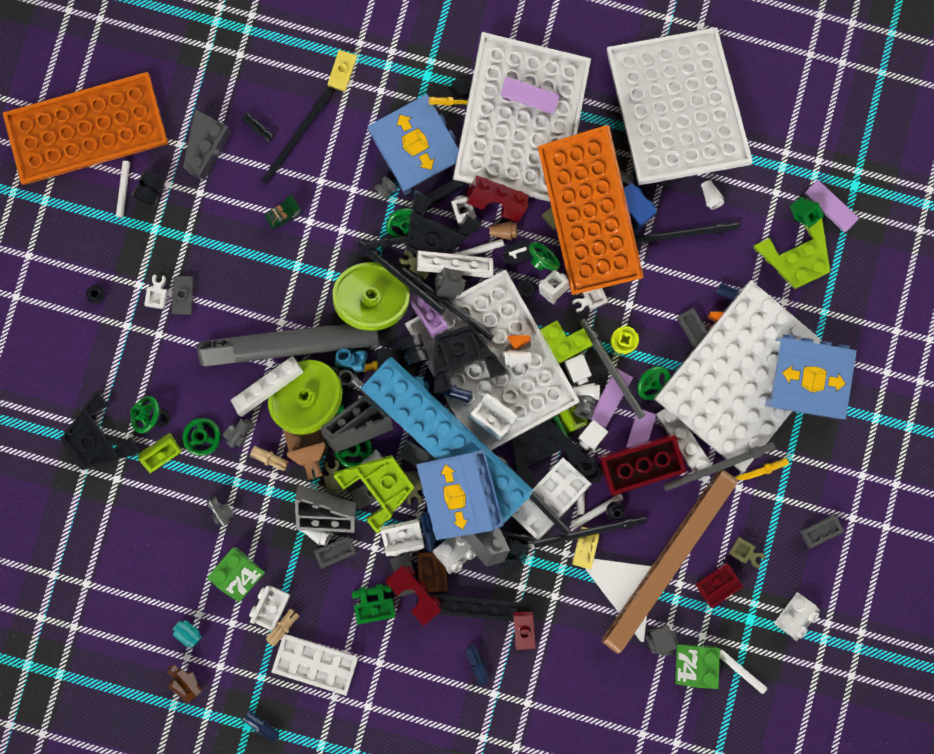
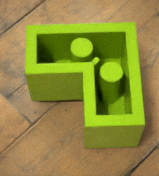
(562, 346)

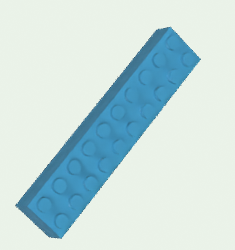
(440, 430)

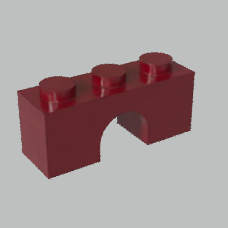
(484, 191)
(427, 606)

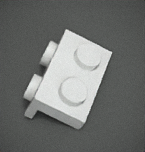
(493, 416)
(402, 537)
(454, 553)
(270, 607)
(797, 617)

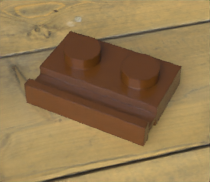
(432, 572)

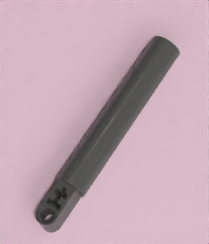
(284, 344)

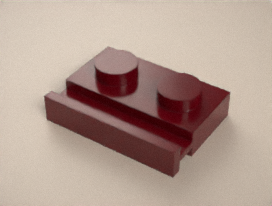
(718, 585)

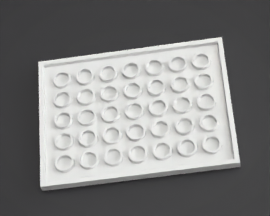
(678, 106)
(503, 135)
(732, 373)
(530, 390)

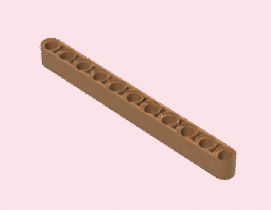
(669, 561)

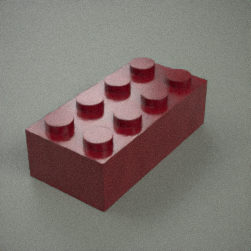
(642, 464)

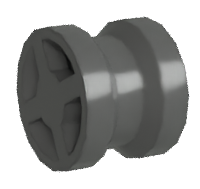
(386, 187)
(585, 407)

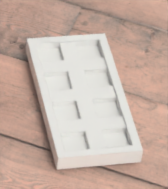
(558, 491)
(315, 664)

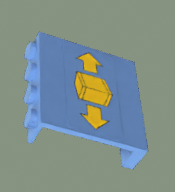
(415, 143)
(812, 377)
(460, 495)

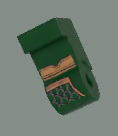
(283, 213)

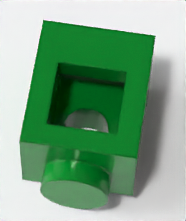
(806, 212)

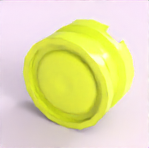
(624, 340)

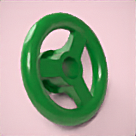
(402, 220)
(542, 259)
(650, 380)
(142, 413)
(200, 429)
(340, 456)

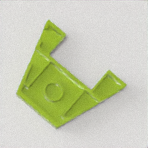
(801, 263)
(386, 483)

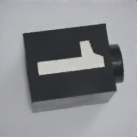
(517, 254)

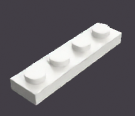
(466, 264)
(266, 386)
(687, 443)

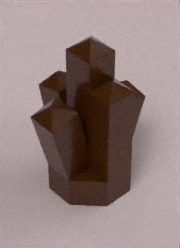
(183, 684)

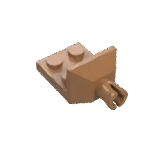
(307, 451)

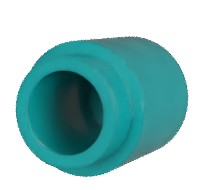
(186, 634)

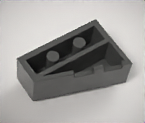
(204, 144)
(356, 424)
(323, 511)
(488, 546)

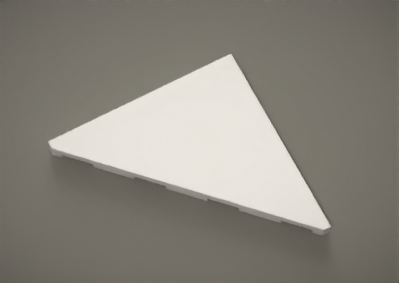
(618, 583)

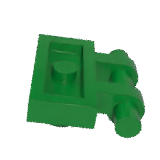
(374, 610)

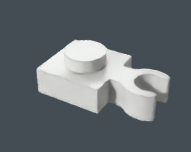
(156, 296)
(592, 299)

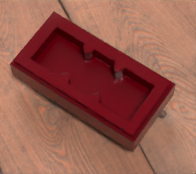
(524, 630)

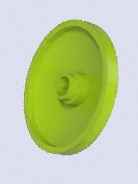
(370, 297)
(307, 400)

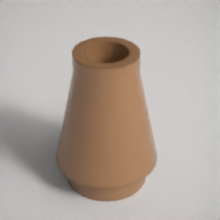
(504, 230)

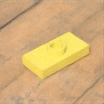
(342, 70)
(585, 551)

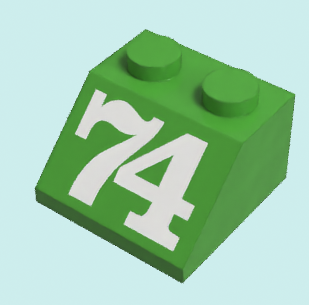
(236, 574)
(697, 666)

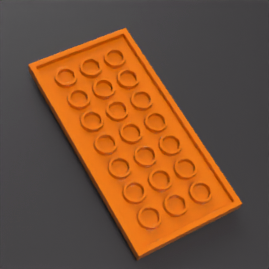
(85, 128)
(590, 210)

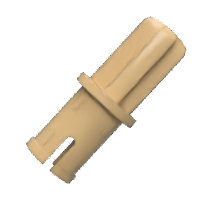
(269, 458)
(281, 627)

